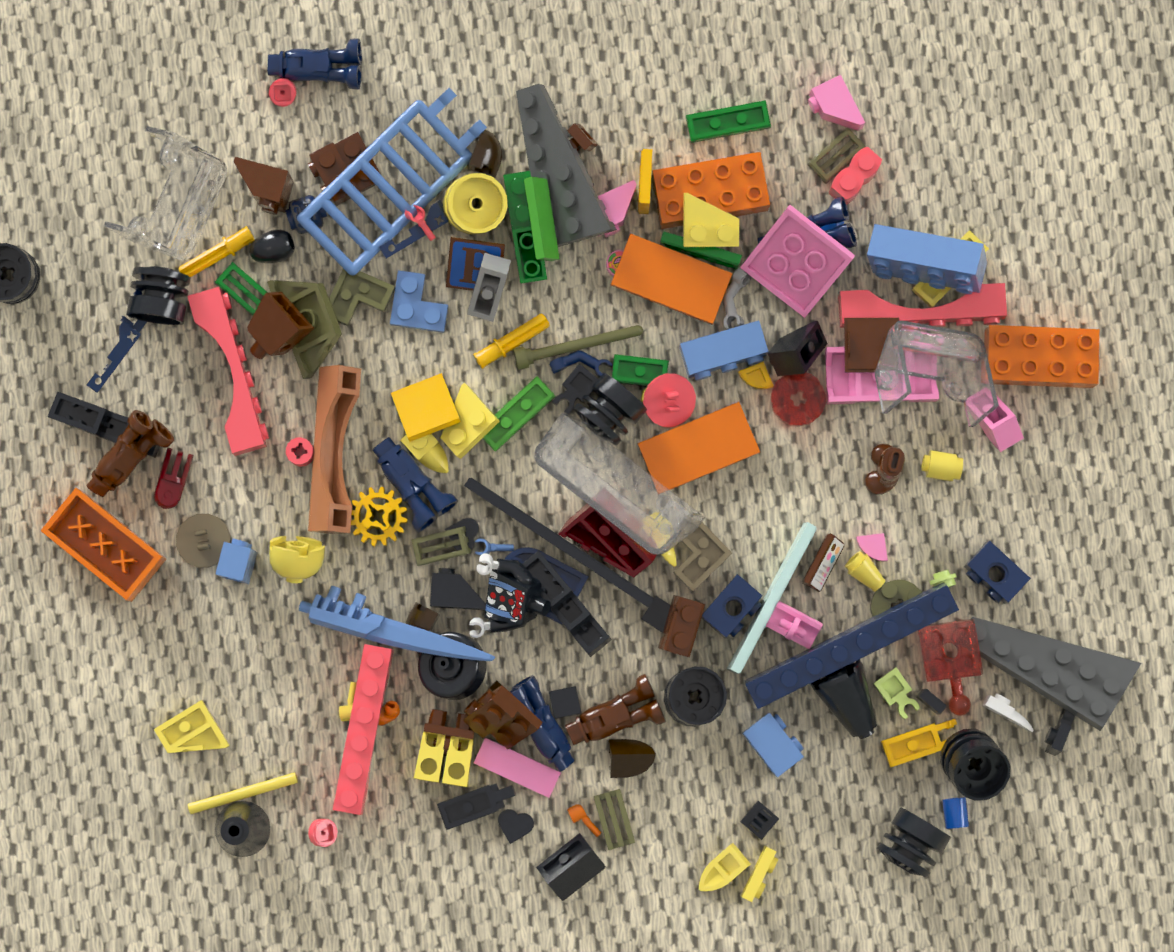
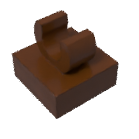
(581, 138)

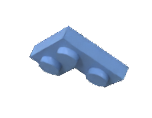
(410, 310)

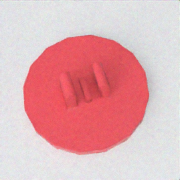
(669, 400)

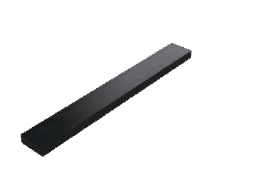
(559, 542)

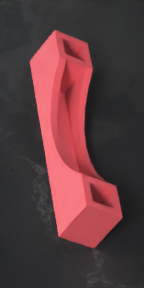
(983, 306)
(243, 424)
(362, 729)

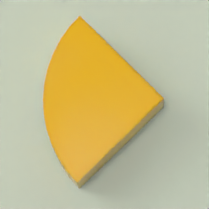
(756, 376)

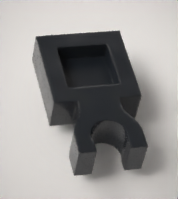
(576, 385)
(1057, 736)

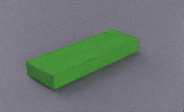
(541, 219)
(519, 412)

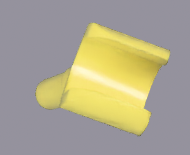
(345, 711)

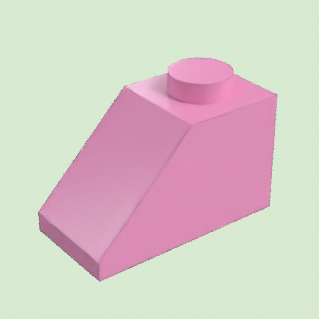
(836, 104)
(618, 203)
(1002, 427)

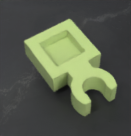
(894, 689)

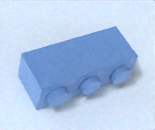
(724, 350)

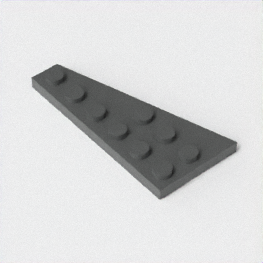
(550, 156)
(1067, 674)

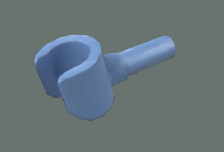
(493, 547)

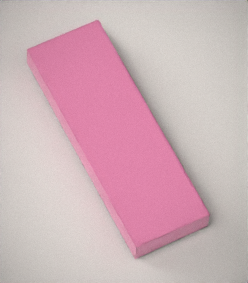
(517, 767)

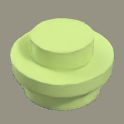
(943, 576)

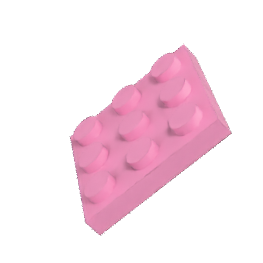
(797, 261)

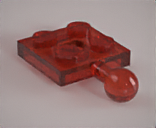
(942, 667)

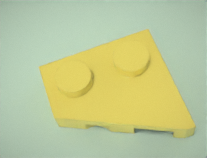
(708, 225)

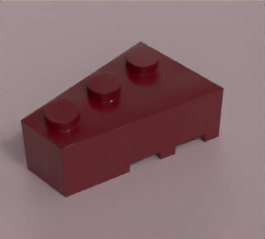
(606, 539)

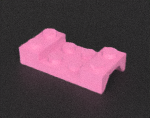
(862, 387)

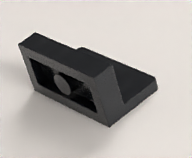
(570, 867)

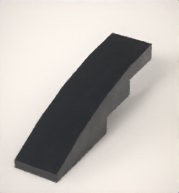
(91, 419)
(567, 606)

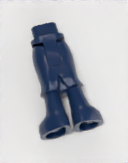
(317, 64)
(835, 213)
(410, 482)
(549, 737)

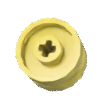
(459, 208)

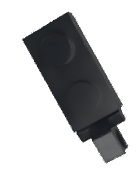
(474, 805)

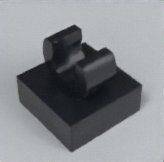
(759, 820)

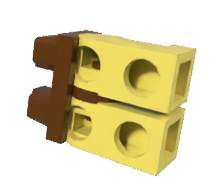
(449, 742)

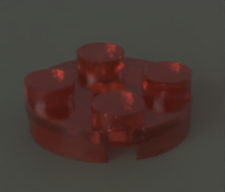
(804, 413)

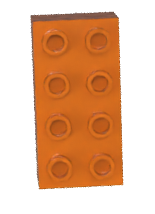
(727, 183)
(1043, 356)
(103, 544)

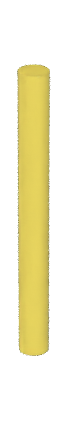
(242, 793)

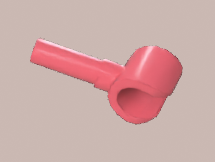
(419, 219)

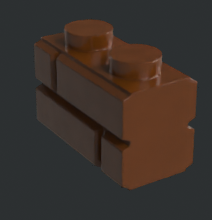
(681, 626)

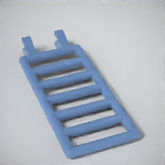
(362, 163)

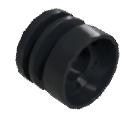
(25, 276)
(158, 296)
(610, 409)
(711, 696)
(982, 775)
(913, 843)

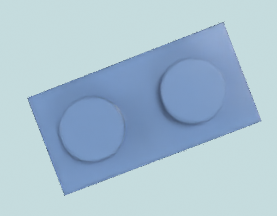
(236, 561)
(773, 744)

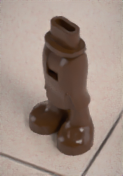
(126, 453)
(890, 466)
(615, 715)

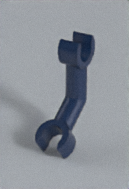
(578, 356)

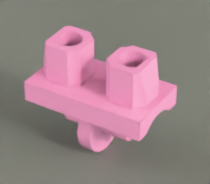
(794, 625)

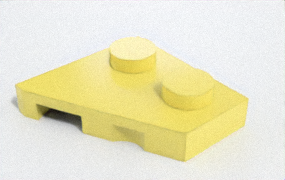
(474, 425)
(191, 731)

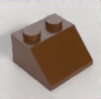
(268, 184)

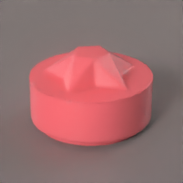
(282, 92)
(322, 832)

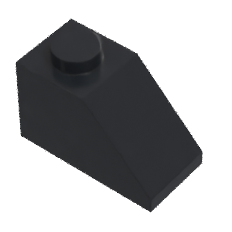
(797, 350)
(453, 592)

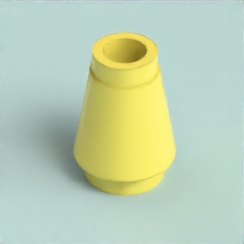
(864, 570)

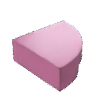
(874, 546)

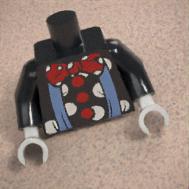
(511, 596)

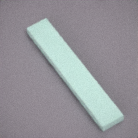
(772, 598)

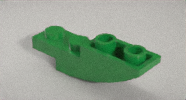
(528, 266)

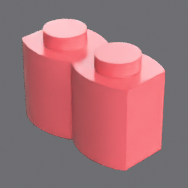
(860, 171)

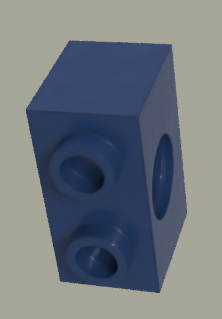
(1012, 576)
(738, 591)

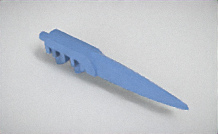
(377, 628)

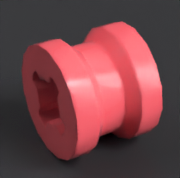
(302, 456)

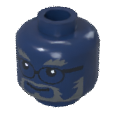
(296, 207)

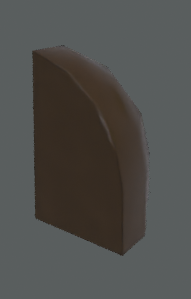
(486, 155)
(422, 617)
(629, 757)

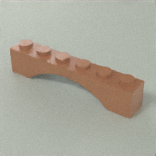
(329, 501)

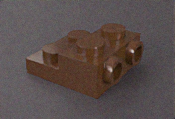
(334, 159)
(502, 717)

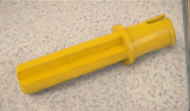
(226, 247)
(511, 340)

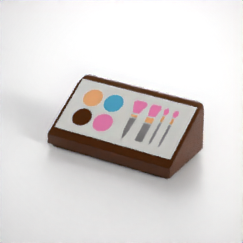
(823, 562)

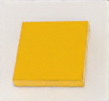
(645, 181)
(425, 407)

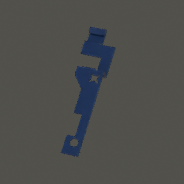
(416, 231)
(120, 349)

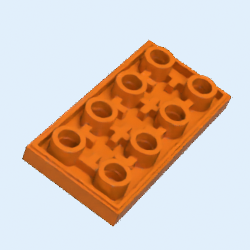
(671, 279)
(699, 447)

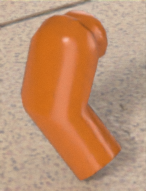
(389, 712)

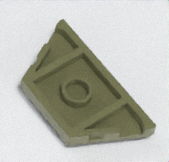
(315, 306)

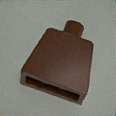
(276, 326)

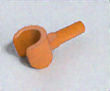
(577, 813)

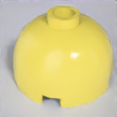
(296, 558)

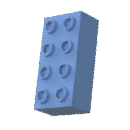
(927, 259)

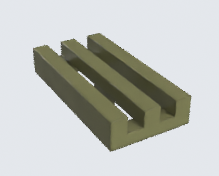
(820, 170)
(463, 540)
(620, 842)

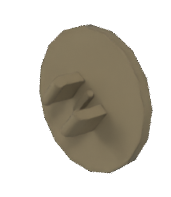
(202, 539)

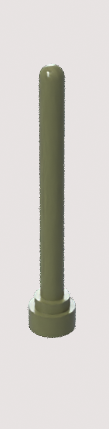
(525, 357)

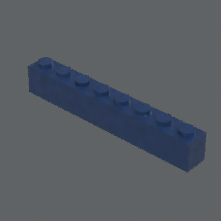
(851, 645)

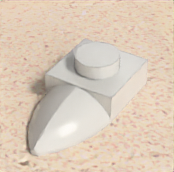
(1000, 706)

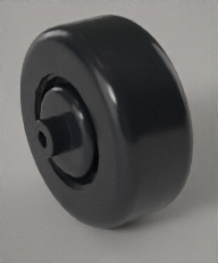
(450, 676)

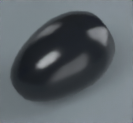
(272, 247)

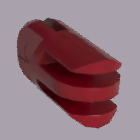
(169, 487)

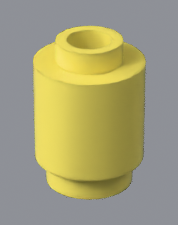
(942, 465)

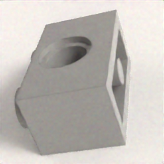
(489, 287)

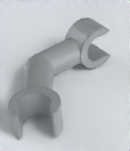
(739, 280)

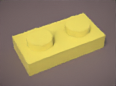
(754, 885)

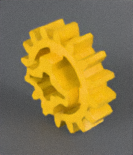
(389, 508)

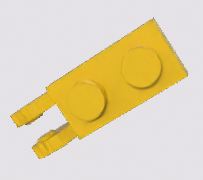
(915, 743)

